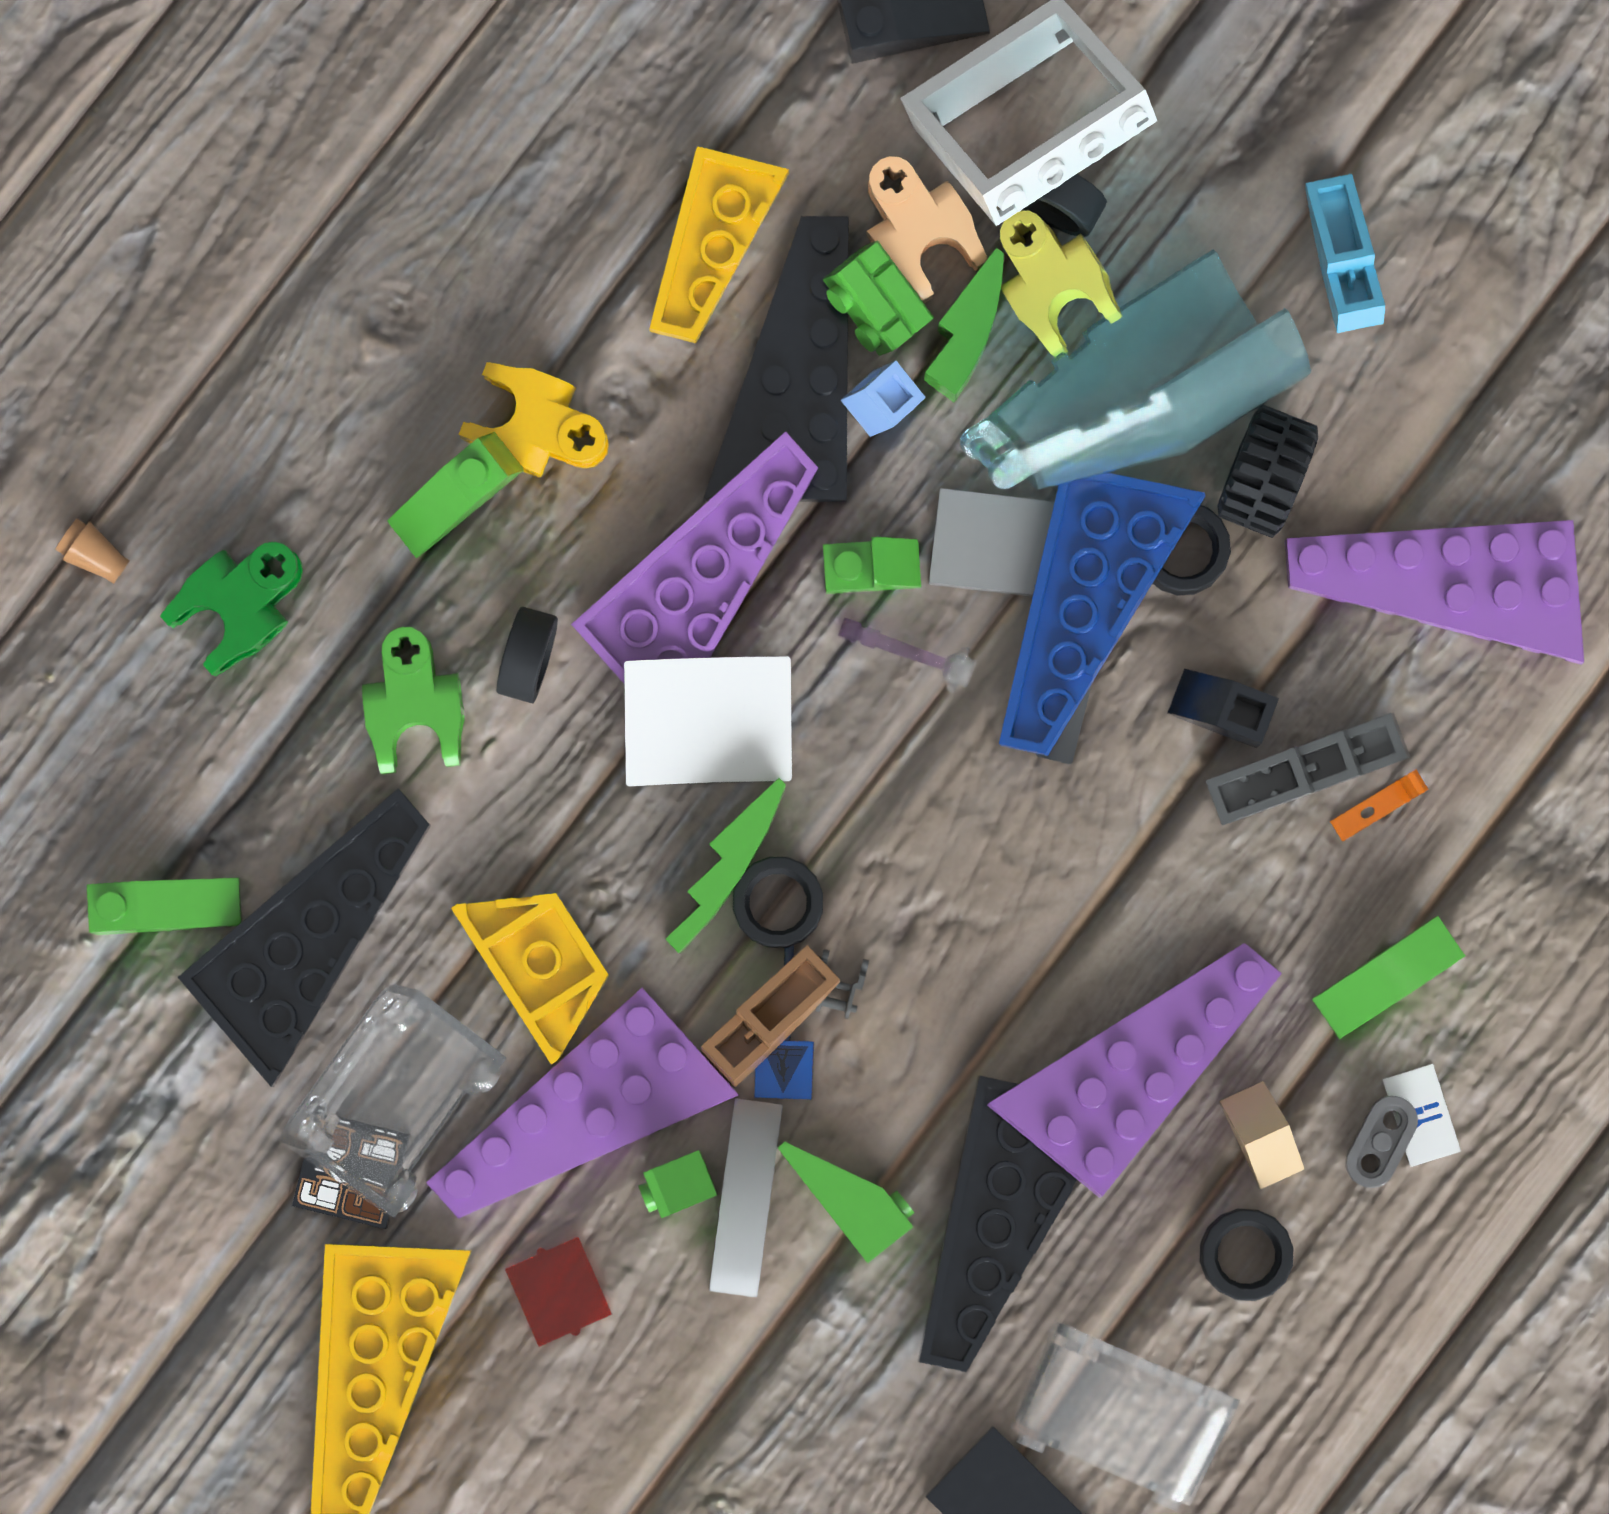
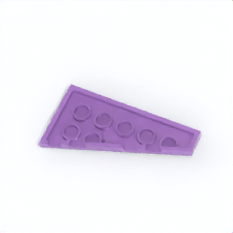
(698, 577)
(1476, 580)
(1119, 1087)
(606, 1093)

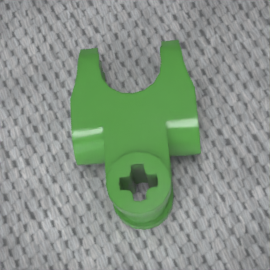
(412, 698)

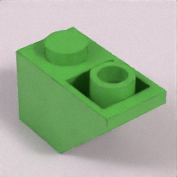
(677, 1185)

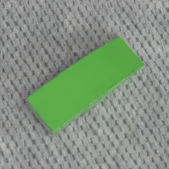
(967, 329)
(1388, 977)

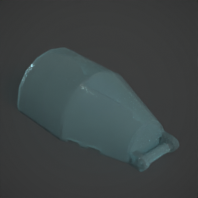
(1144, 386)

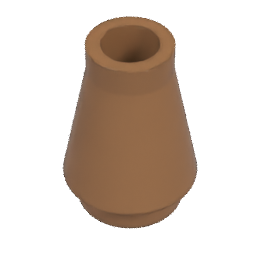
(91, 551)

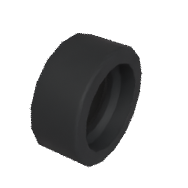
(1071, 206)
(1220, 555)
(526, 654)
(765, 868)
(1246, 1291)

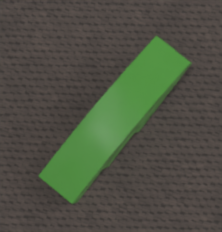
(737, 848)

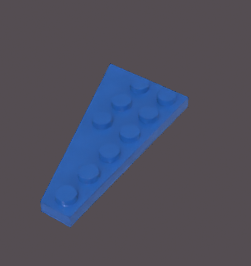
(1094, 571)

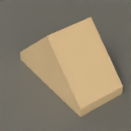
(1262, 1134)

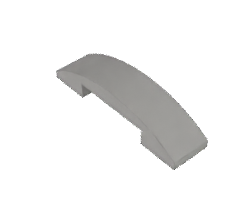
(745, 1197)

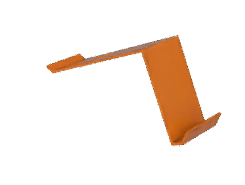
(1382, 802)

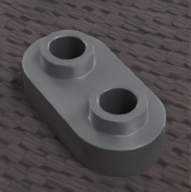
(1383, 1142)

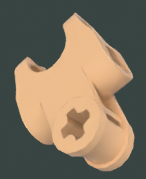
(919, 221)

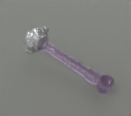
(956, 668)

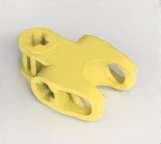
(1052, 277)

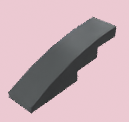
(1307, 769)

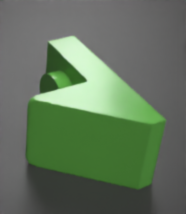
(872, 565)

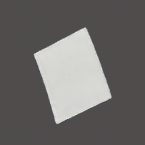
(707, 720)

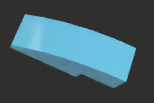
(1345, 253)

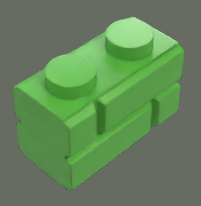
(876, 299)

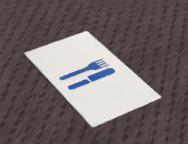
(1434, 1131)

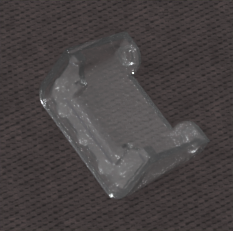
(390, 1096)
(1123, 1414)

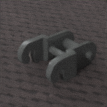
(840, 1004)

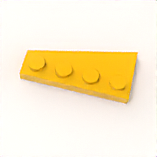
(714, 229)

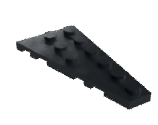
(995, 1224)

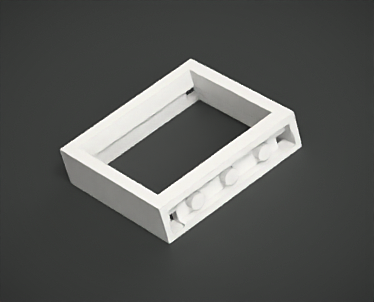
(997, 65)

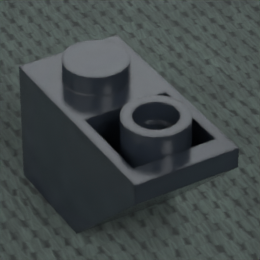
(1223, 707)

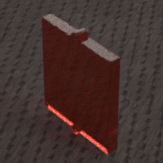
(558, 1291)

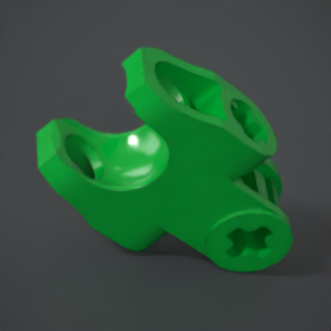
(241, 597)

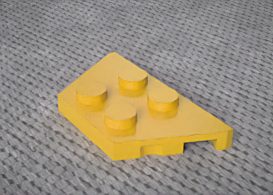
(538, 963)

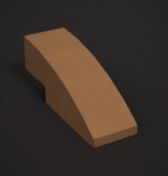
(769, 1016)

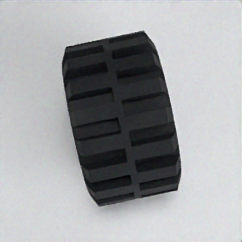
(1268, 471)

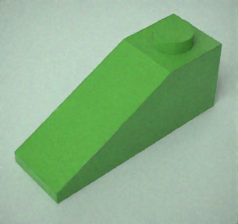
(455, 493)
(163, 905)
(857, 1206)

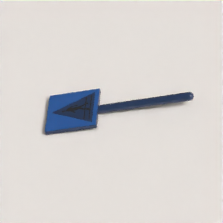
(789, 1068)

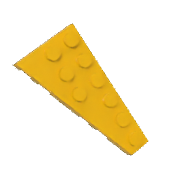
(374, 1347)

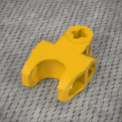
(541, 421)

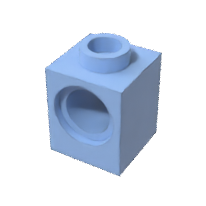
(883, 398)

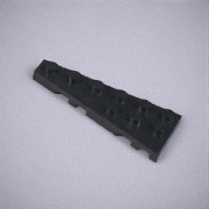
(797, 369)
(288, 955)

